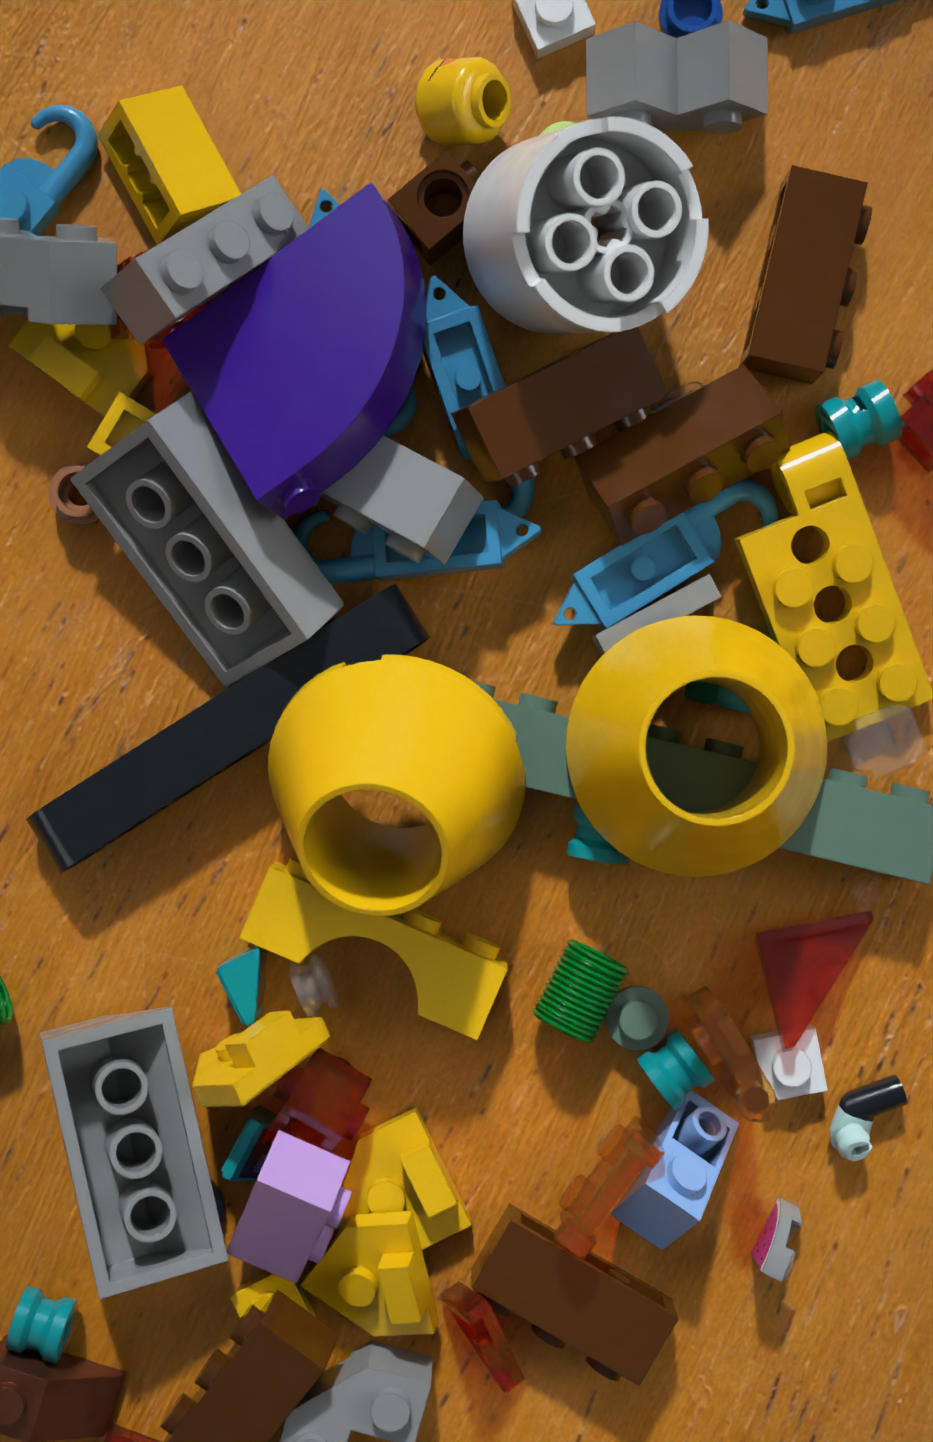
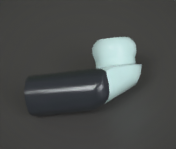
(856, 1114)

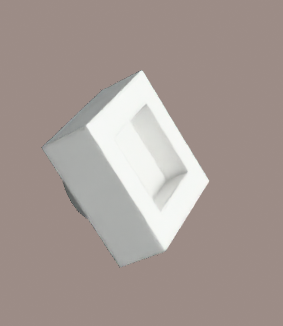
(554, 23)
(793, 1071)

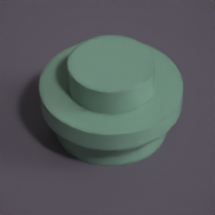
(637, 1018)

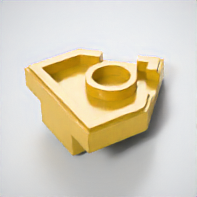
(86, 360)
(256, 1058)
(401, 1171)
(377, 1276)

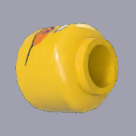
(462, 101)

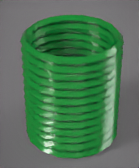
(580, 991)

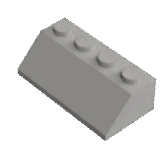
(206, 543)
(133, 1149)

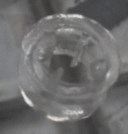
(313, 985)

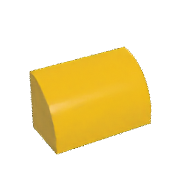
(166, 160)

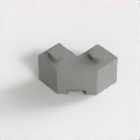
(680, 83)
(56, 275)
(371, 1392)

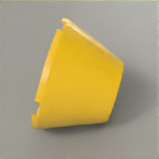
(402, 732)
(609, 746)

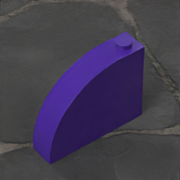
(310, 352)

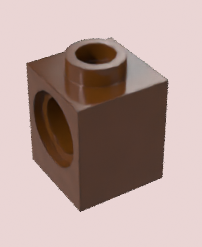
(431, 233)

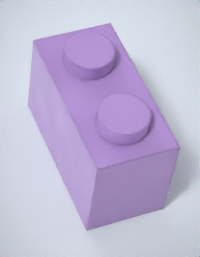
(291, 1208)

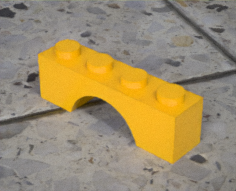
(451, 976)

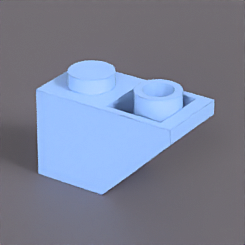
(675, 1192)

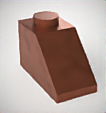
(55, 1400)

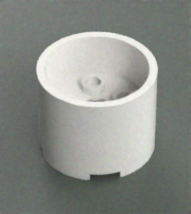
(540, 254)

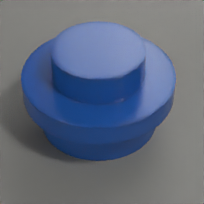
(688, 16)

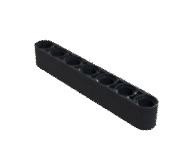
(216, 733)

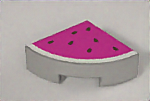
(770, 1248)

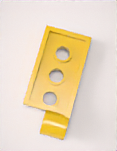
(822, 493)

